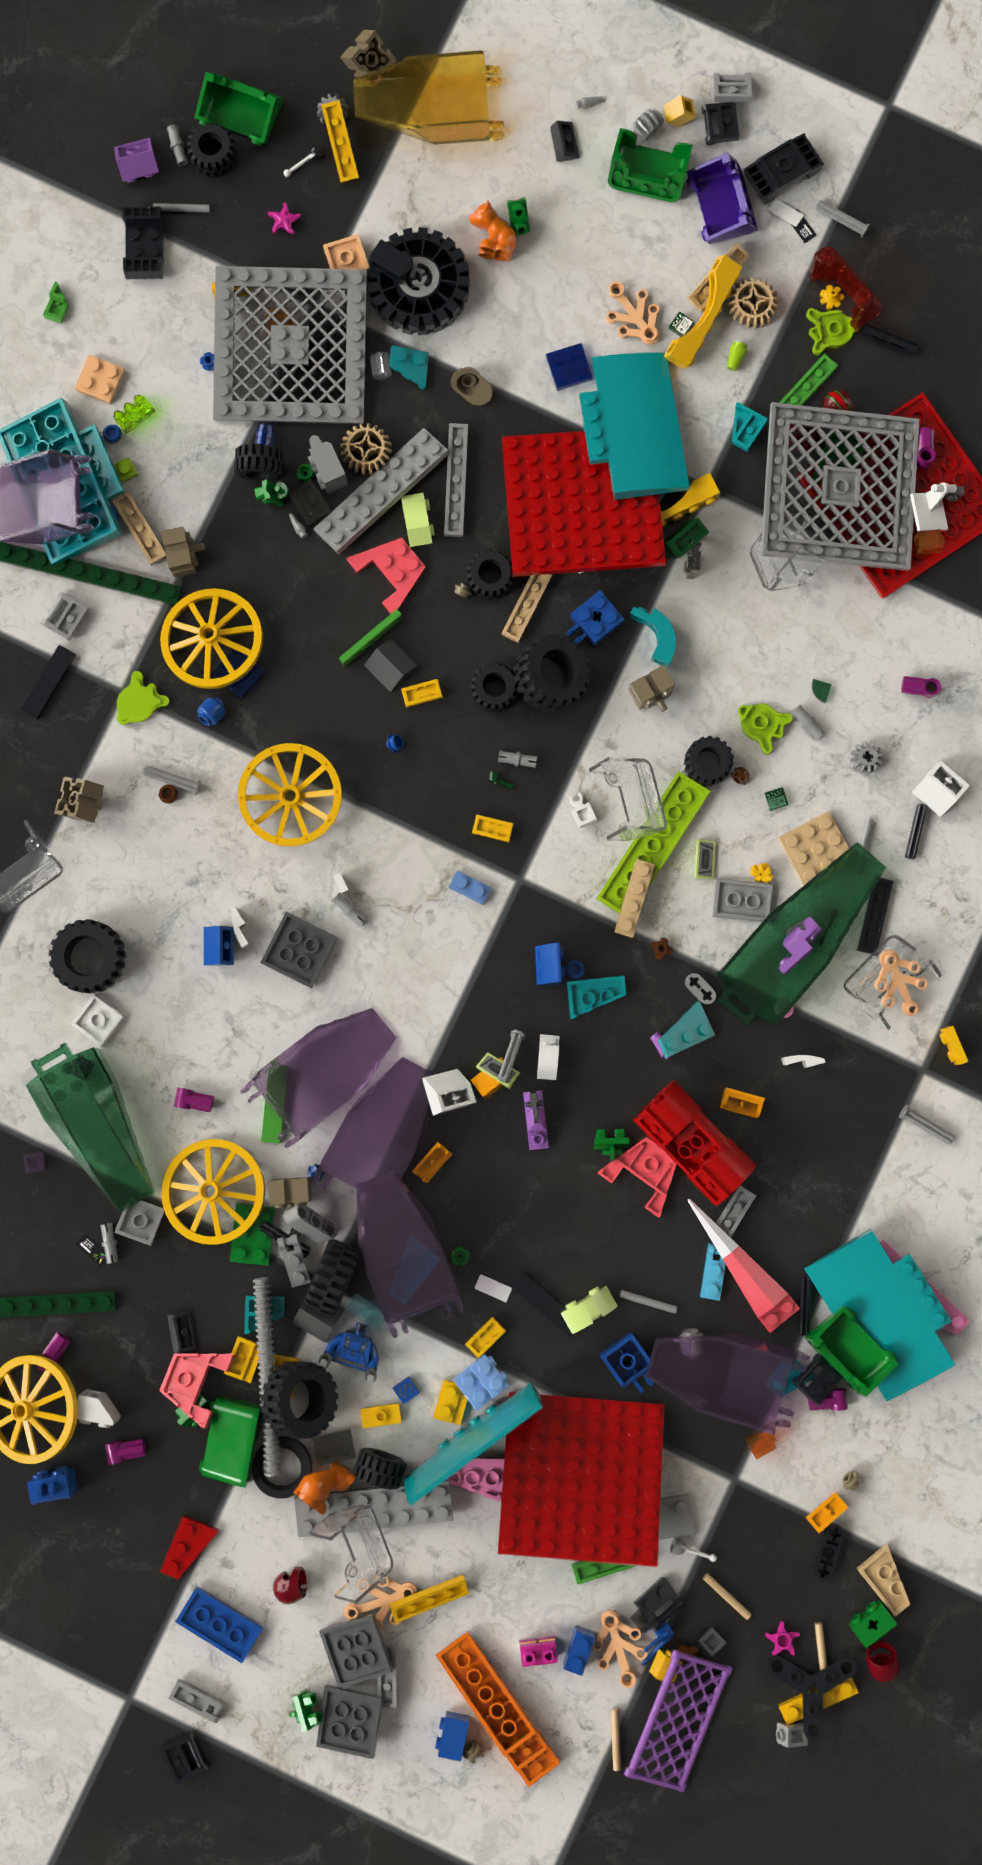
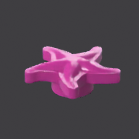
(283, 219)
(782, 1639)

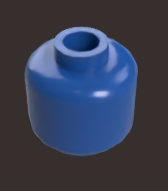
(211, 711)

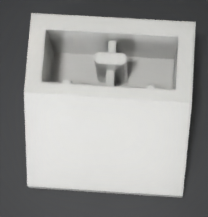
(940, 788)
(448, 1091)
(97, 1408)

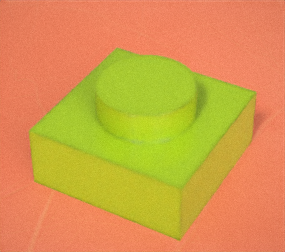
(125, 470)

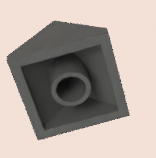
(390, 665)
(316, 1324)

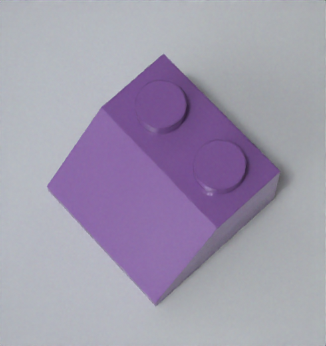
(136, 160)

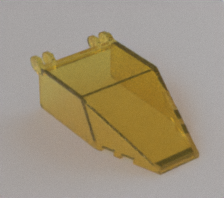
(431, 97)

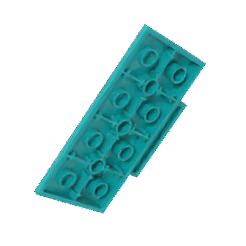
(634, 425)
(55, 429)
(890, 1305)
(471, 1442)

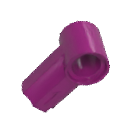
(925, 447)
(917, 686)
(192, 1100)
(55, 1348)
(835, 1401)
(120, 1451)

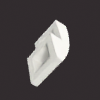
(238, 923)
(807, 1060)

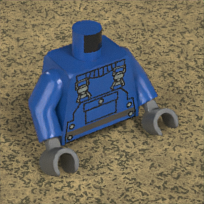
(353, 1350)

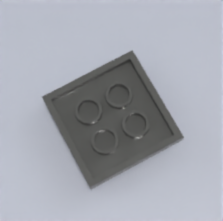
(298, 950)
(356, 1650)
(349, 1721)

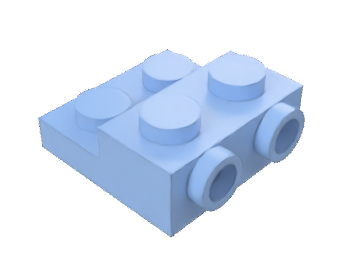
(481, 1381)

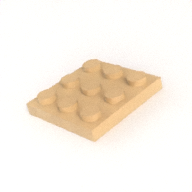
(813, 846)

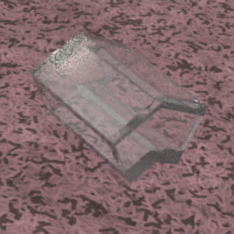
(380, 366)

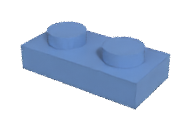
(470, 887)

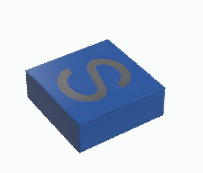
(405, 1390)

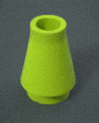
(736, 355)

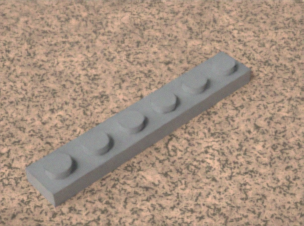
(456, 480)

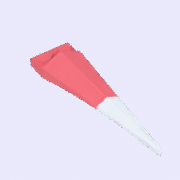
(763, 1293)

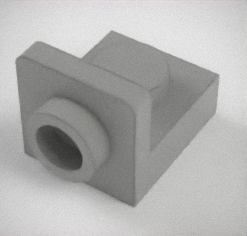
(791, 1735)

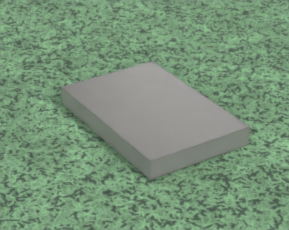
(742, 900)

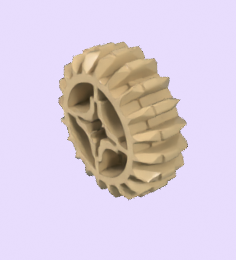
(738, 305)
(373, 449)

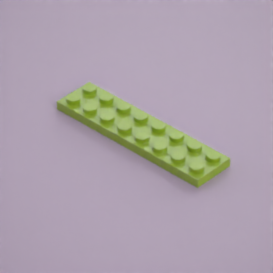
(680, 806)

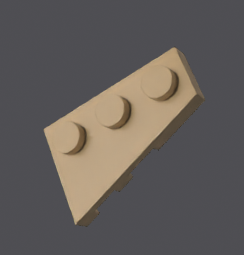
(884, 1579)

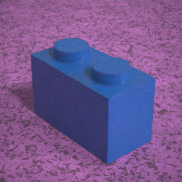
(218, 946)
(579, 1650)
(453, 1736)

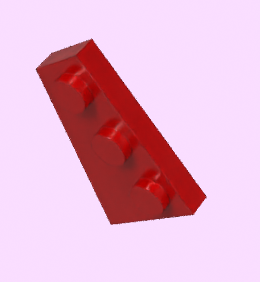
(187, 1544)

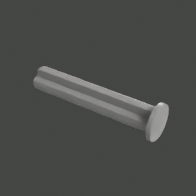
(842, 218)
(173, 779)
(516, 1038)
(926, 1125)

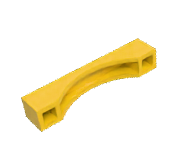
(721, 278)
(701, 492)

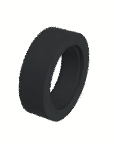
(275, 1490)

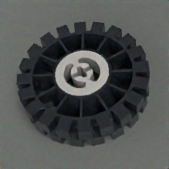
(422, 306)

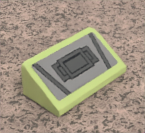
(704, 859)
(491, 1066)

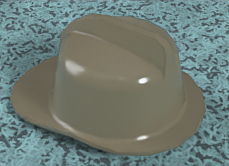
(471, 386)

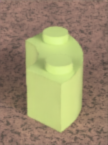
(416, 519)
(584, 1312)

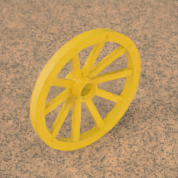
(214, 641)
(251, 770)
(168, 1183)
(27, 1409)

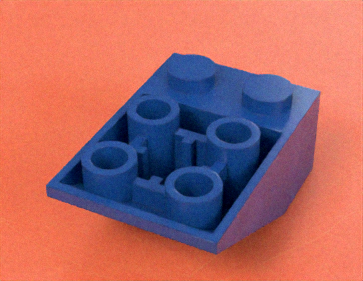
(548, 964)

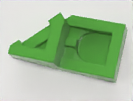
(57, 305)

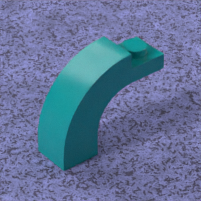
(664, 633)

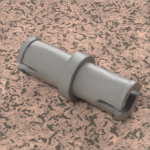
(177, 145)
(808, 722)
(517, 759)
(349, 909)
(109, 1243)

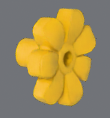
(831, 297)
(762, 872)

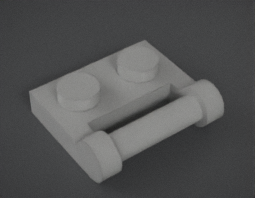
(732, 88)
(70, 618)

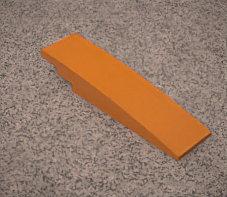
(498, 1709)

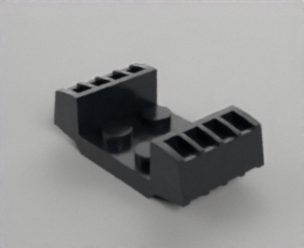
(783, 167)
(143, 243)

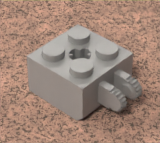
(326, 463)

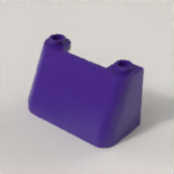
(722, 199)

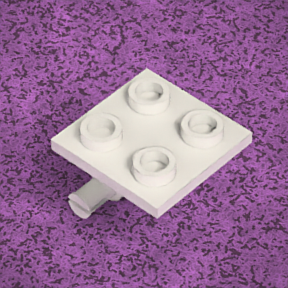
(929, 507)

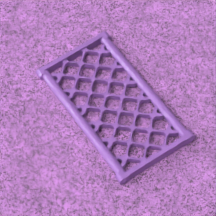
(660, 1705)

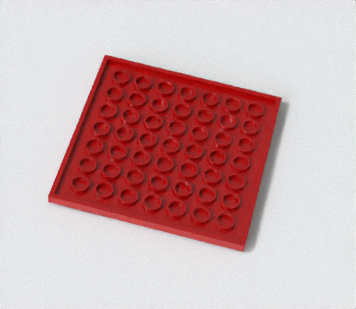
(949, 466)
(567, 514)
(584, 1482)

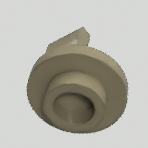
(472, 1750)

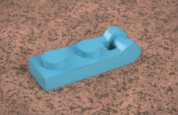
(712, 1275)

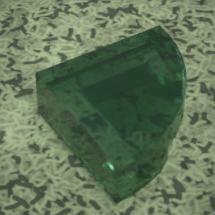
(820, 690)

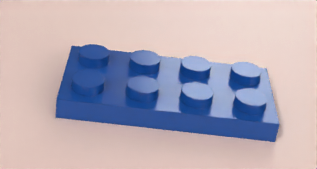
(219, 1624)

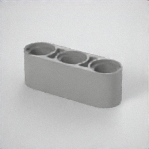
(310, 1223)

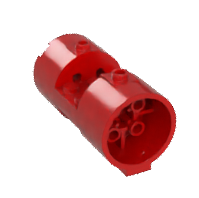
(695, 1143)

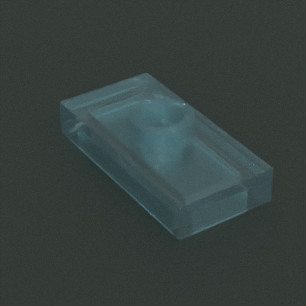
(365, 1311)

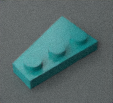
(687, 1031)

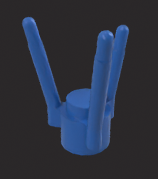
(664, 1635)

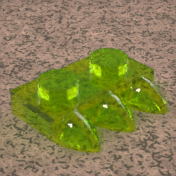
(133, 413)

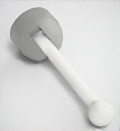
(679, 1547)

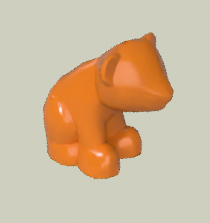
(501, 238)
(317, 1486)

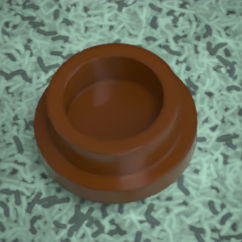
(168, 794)

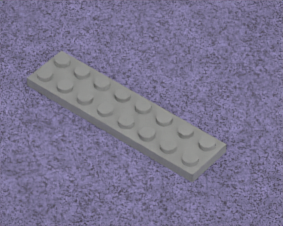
(381, 491)
(389, 1507)

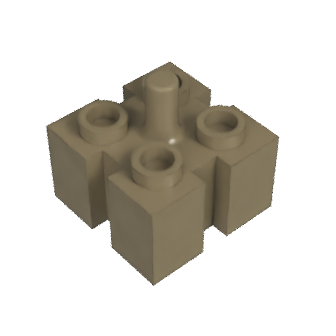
(367, 54)
(180, 551)
(652, 688)
(79, 799)
(289, 1192)

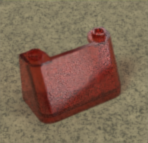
(831, 266)

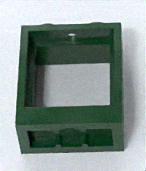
(680, 541)

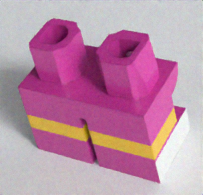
(538, 1653)

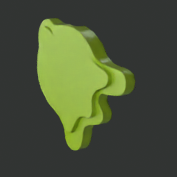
(831, 329)
(138, 702)
(762, 723)

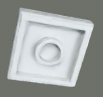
(97, 1020)

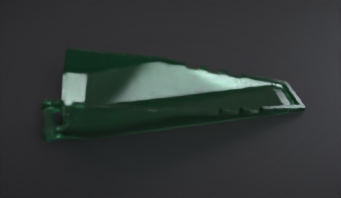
(833, 903)

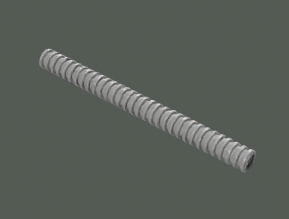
(266, 1367)

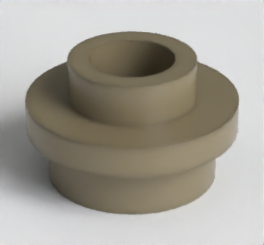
(463, 590)
(851, 1480)

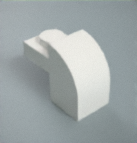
(548, 1057)

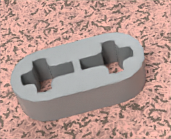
(703, 985)

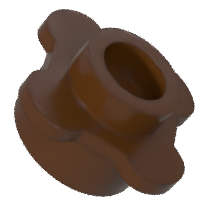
(740, 775)
(655, 946)
(688, 1650)

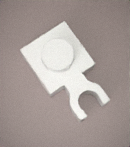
(582, 813)

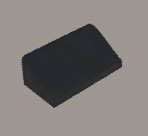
(564, 141)
(181, 1332)

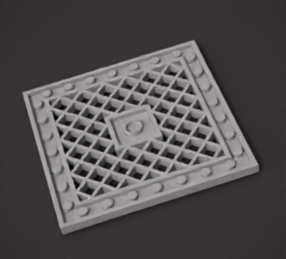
(289, 344)
(840, 485)

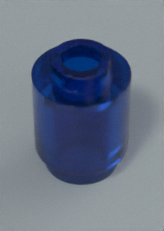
(265, 434)

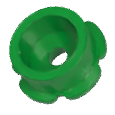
(305, 468)
(465, 1255)

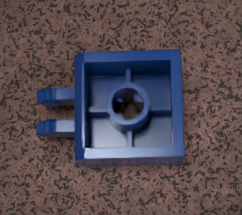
(595, 631)
(626, 1372)
(52, 1485)

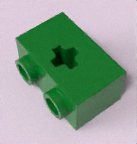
(870, 1633)

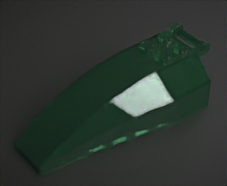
(91, 1120)

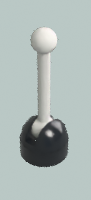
(315, 153)

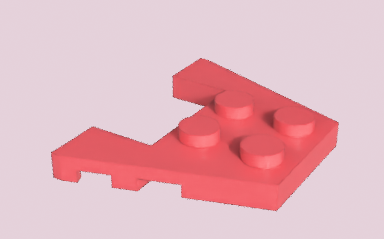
(397, 564)
(648, 1164)
(186, 1378)

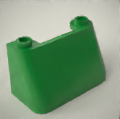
(238, 107)
(648, 170)
(852, 1351)
(231, 1441)

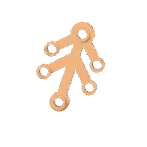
(634, 316)
(898, 980)
(383, 1600)
(617, 1644)

